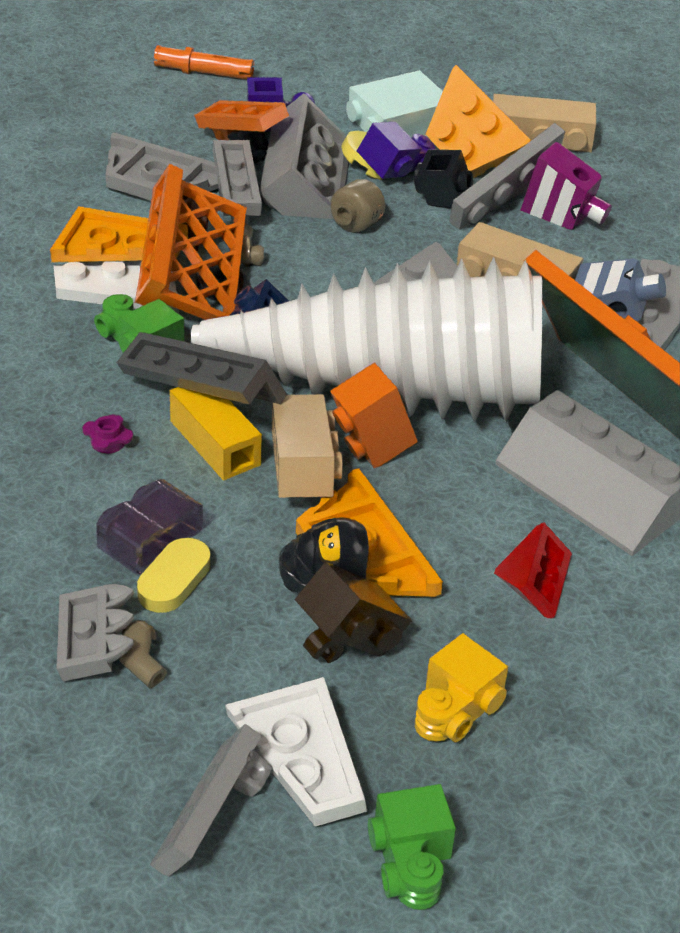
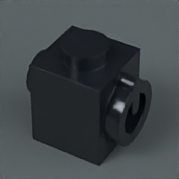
(442, 177)

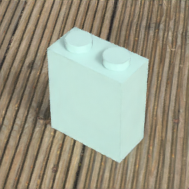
(402, 99)

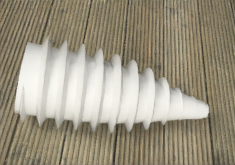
(428, 335)

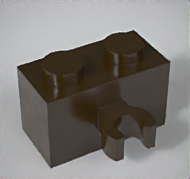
(349, 613)

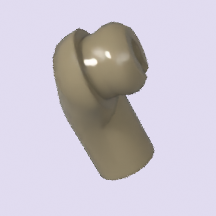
(251, 254)
(138, 657)

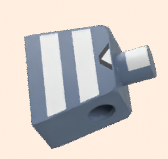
(621, 285)

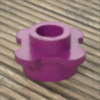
(107, 433)

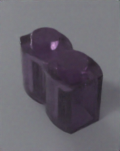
(143, 527)

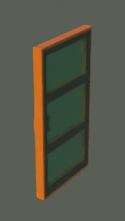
(610, 344)

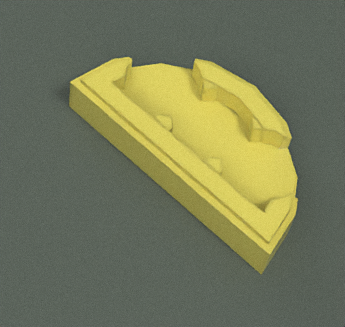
(349, 150)

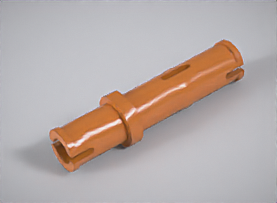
(189, 60)

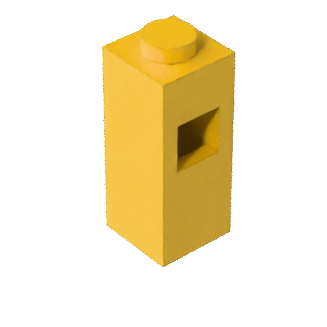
(216, 431)

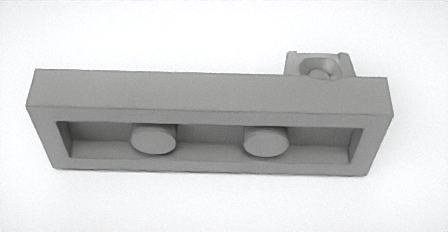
(237, 175)
(234, 767)

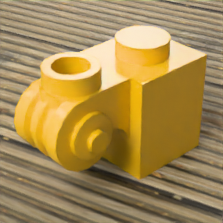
(459, 688)

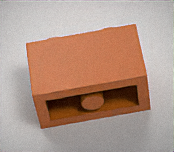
(373, 416)

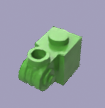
(125, 323)
(414, 836)

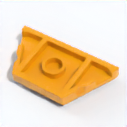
(474, 124)
(393, 556)

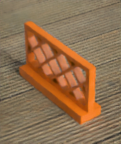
(166, 238)

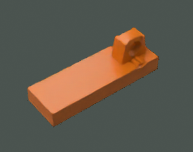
(228, 116)

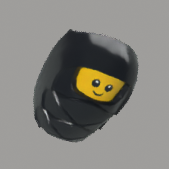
(334, 540)

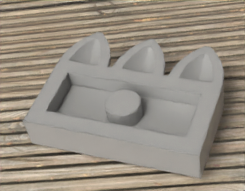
(90, 630)

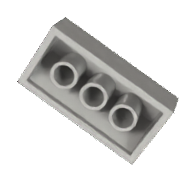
(304, 162)
(594, 472)

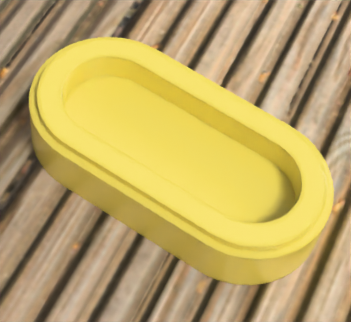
(173, 575)

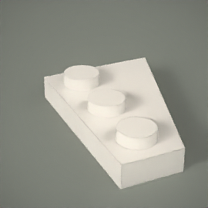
(98, 280)
(304, 748)

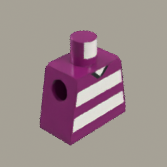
(564, 190)

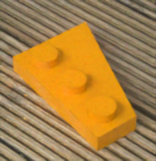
(102, 237)

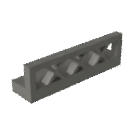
(201, 369)

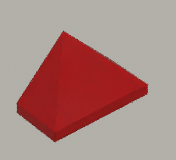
(537, 569)

